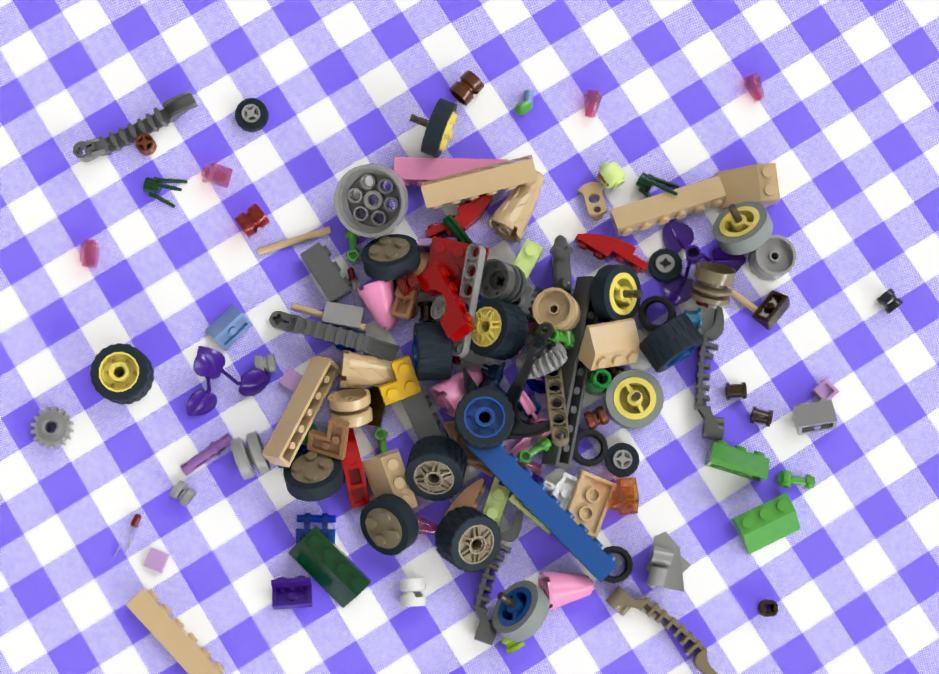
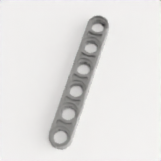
(472, 299)

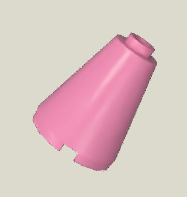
(379, 300)
(450, 391)
(564, 587)

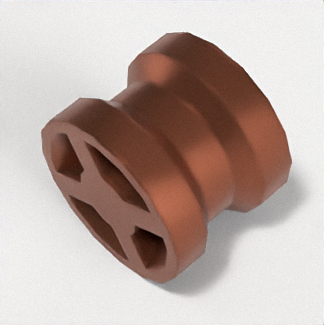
(143, 141)

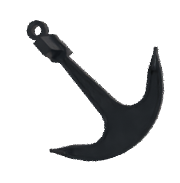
(521, 428)

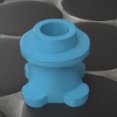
(695, 317)

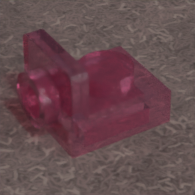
(216, 174)

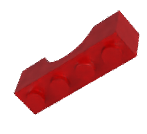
(455, 321)

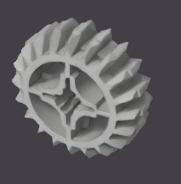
(552, 358)

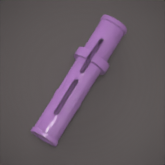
(214, 448)

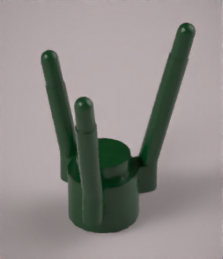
(647, 181)
(154, 186)

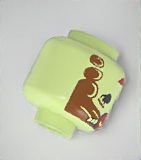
(611, 175)

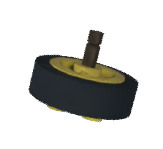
(438, 127)
(616, 293)

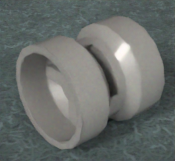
(266, 363)
(183, 493)

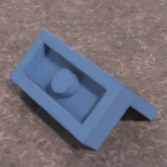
(228, 327)

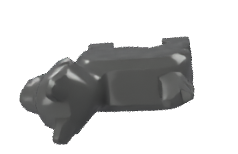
(561, 263)

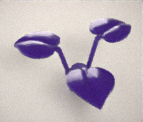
(681, 236)
(210, 364)

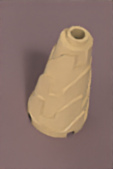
(515, 212)
(364, 371)

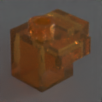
(625, 497)

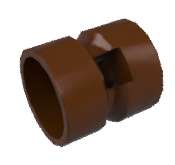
(468, 85)

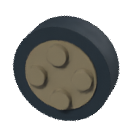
(390, 257)
(313, 476)
(389, 524)

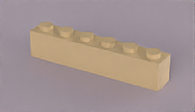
(479, 181)
(666, 206)
(301, 411)
(172, 635)

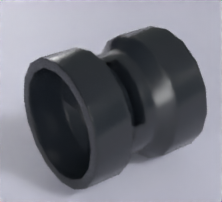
(886, 297)

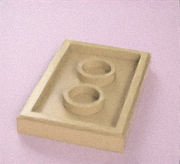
(590, 501)

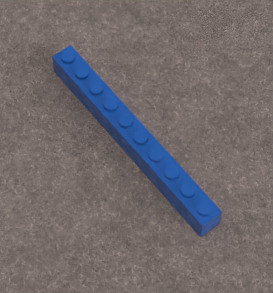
(547, 510)

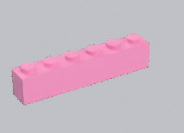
(417, 170)

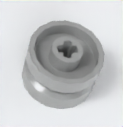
(773, 258)
(250, 455)

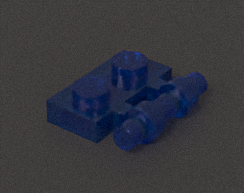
(307, 518)

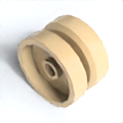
(557, 308)
(351, 406)

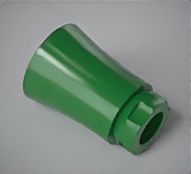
(594, 387)

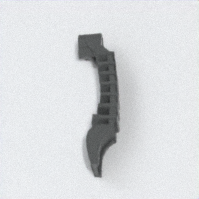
(105, 146)
(319, 330)
(712, 426)
(485, 631)

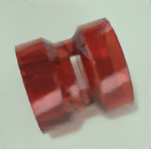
(412, 281)

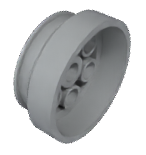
(348, 207)

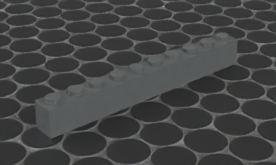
(574, 379)

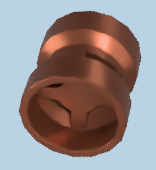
(591, 418)

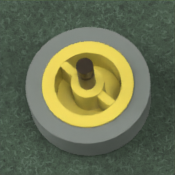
(742, 228)
(634, 399)

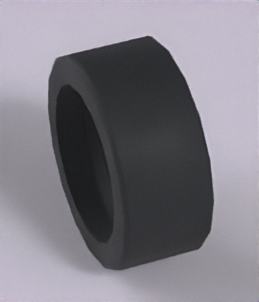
(647, 302)
(603, 451)
(628, 564)

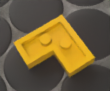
(405, 383)

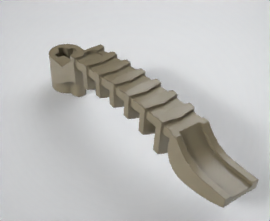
(622, 602)

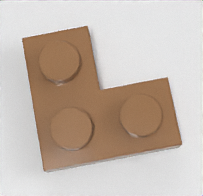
(333, 443)

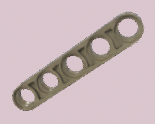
(555, 412)

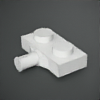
(563, 489)

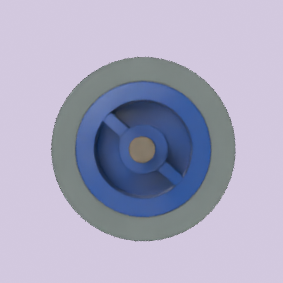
(520, 611)

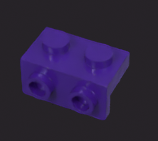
(291, 592)

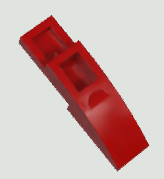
(467, 216)
(604, 246)
(354, 474)

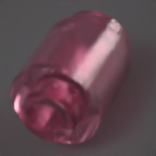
(89, 253)

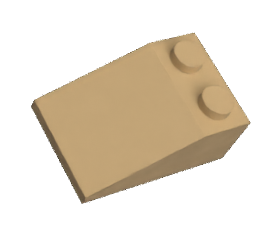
(751, 183)

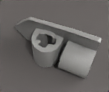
(665, 563)

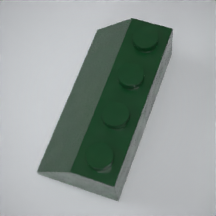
(330, 566)

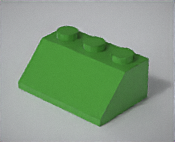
(738, 461)
(766, 523)

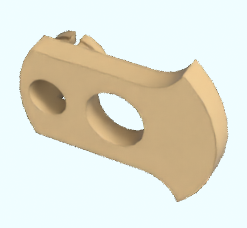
(594, 189)

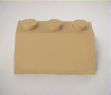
(610, 344)
(387, 476)

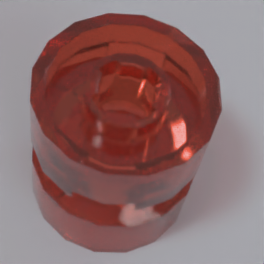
(252, 220)

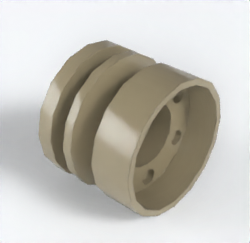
(712, 283)

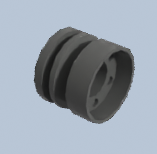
(502, 281)

